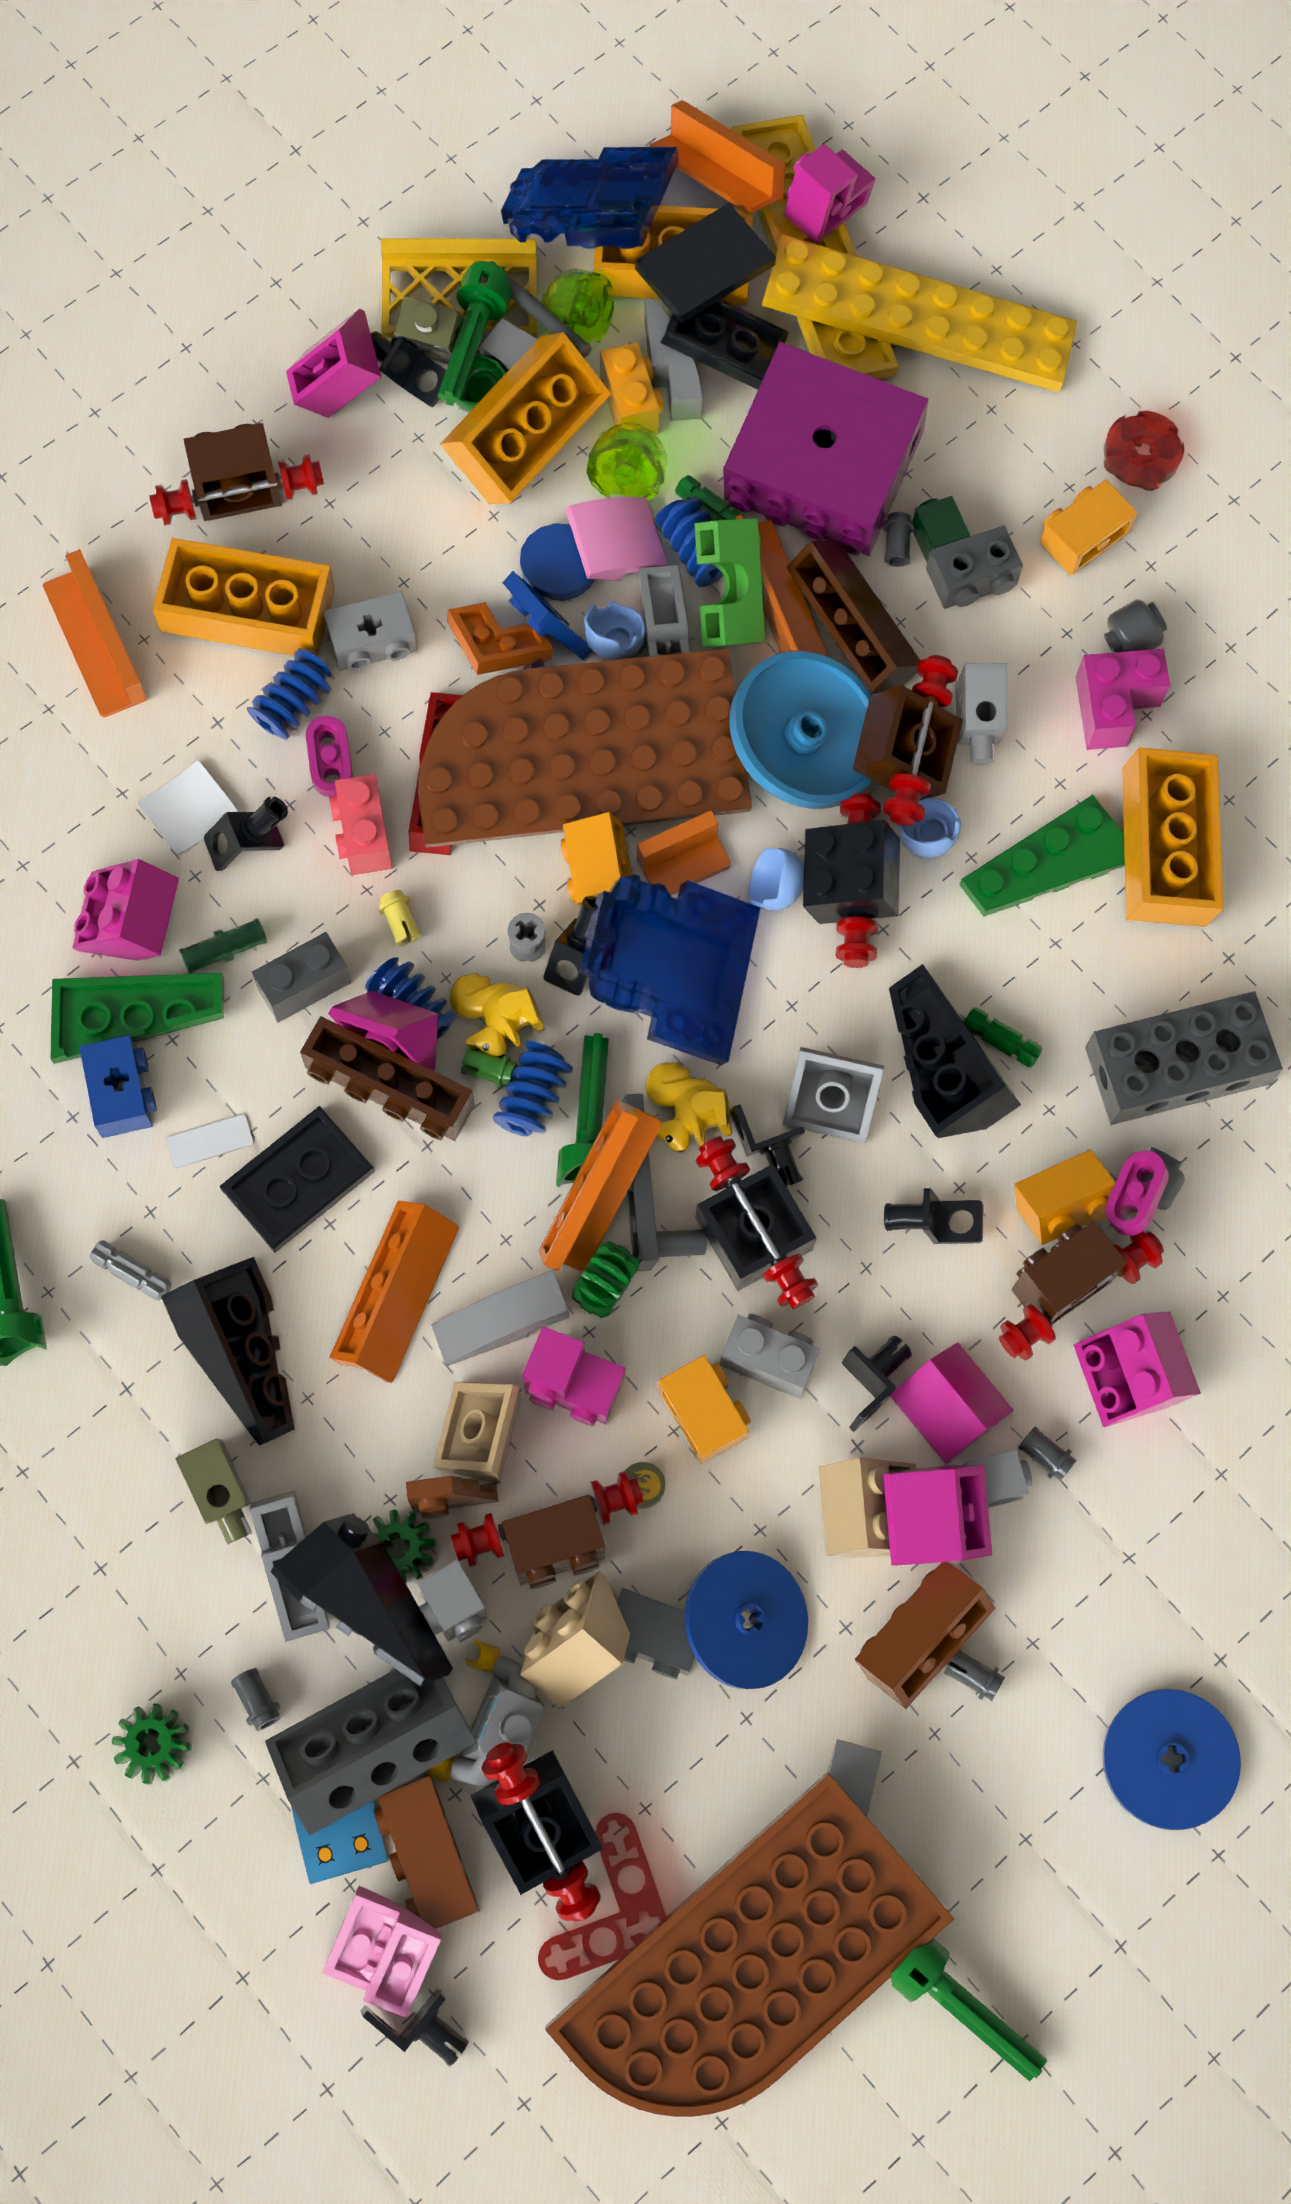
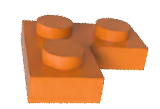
(495, 648)

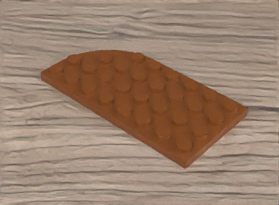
(581, 743)
(753, 1963)

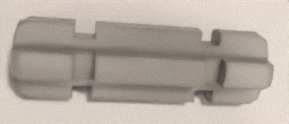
(130, 1270)

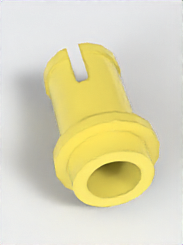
(399, 917)

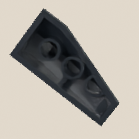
(949, 1070)
(230, 1336)
(357, 1582)

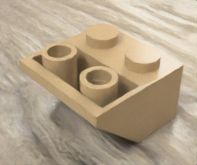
(856, 1506)
(576, 1641)

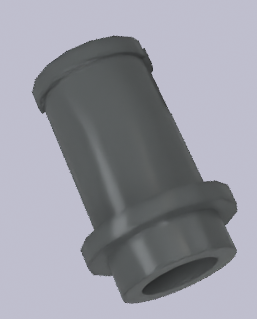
(898, 530)
(1047, 1454)
(976, 1675)
(256, 1700)

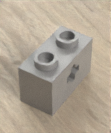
(383, 616)

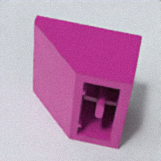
(335, 367)
(125, 911)
(1136, 1368)
(937, 1514)

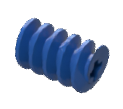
(678, 526)
(290, 693)
(395, 982)
(532, 1089)

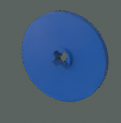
(715, 1627)
(1148, 1788)

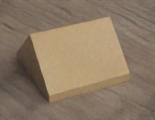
(478, 1430)

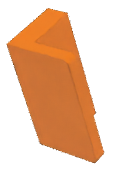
(683, 853)

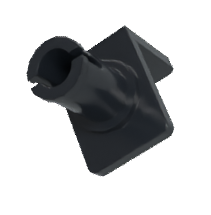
(406, 365)
(247, 832)
(571, 947)
(775, 1148)
(934, 1218)
(873, 1374)
(425, 2027)

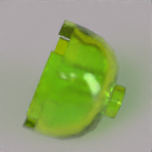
(581, 302)
(627, 462)

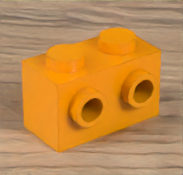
(628, 380)
(1087, 526)
(595, 854)
(1064, 1196)
(704, 1408)

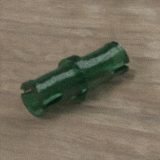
(223, 945)

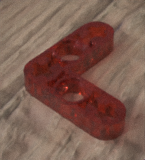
(629, 1905)

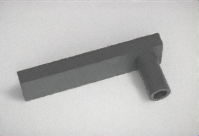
(645, 1240)

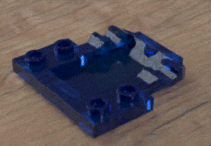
(591, 199)
(672, 961)

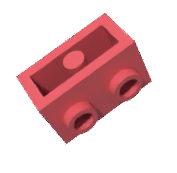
(362, 824)

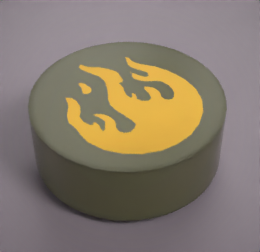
(650, 1481)

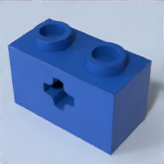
(105, 1065)

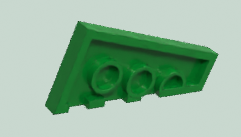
(1061, 853)
(135, 1006)

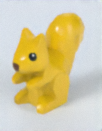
(504, 1009)
(696, 1103)

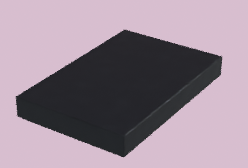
(705, 263)
(727, 341)
(297, 1179)

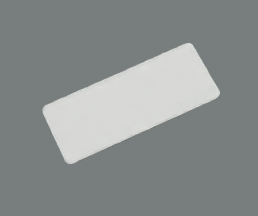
(209, 1141)

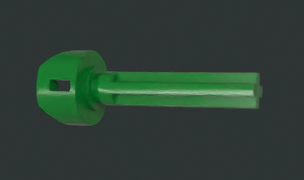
(481, 304)
(589, 1108)
(18, 1329)
(924, 1972)

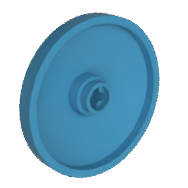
(800, 728)

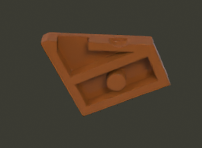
(438, 1494)

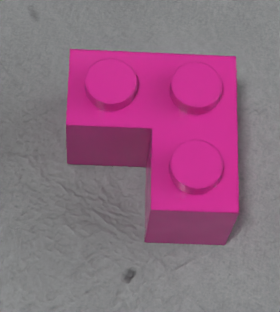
(826, 191)
(1114, 686)
(571, 1378)

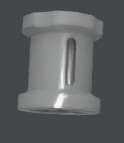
(529, 925)

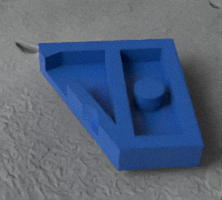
(543, 616)

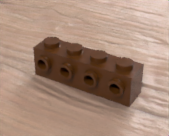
(854, 615)
(388, 1079)

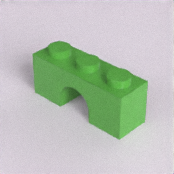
(735, 551)

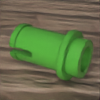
(488, 1067)

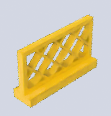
(452, 256)

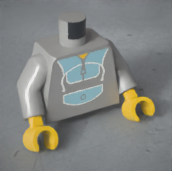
(506, 1715)

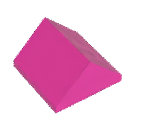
(391, 1024)
(951, 1402)

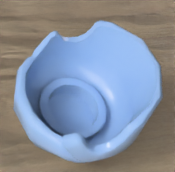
(614, 631)
(934, 833)
(776, 879)

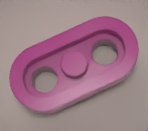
(328, 759)
(1137, 1196)

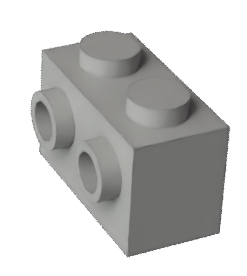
(769, 1354)
(451, 1603)

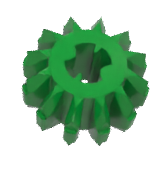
(605, 1279)
(410, 1537)
(136, 1747)

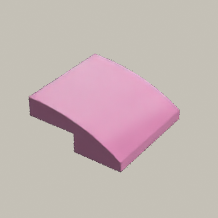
(615, 537)
(383, 1951)

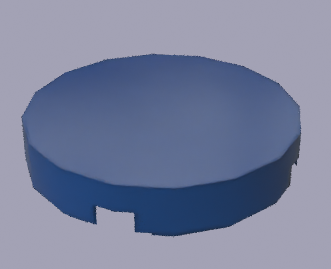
(553, 563)

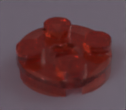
(1139, 469)

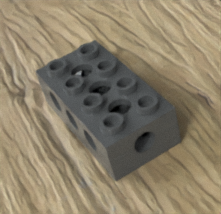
(1191, 1032)
(366, 1746)

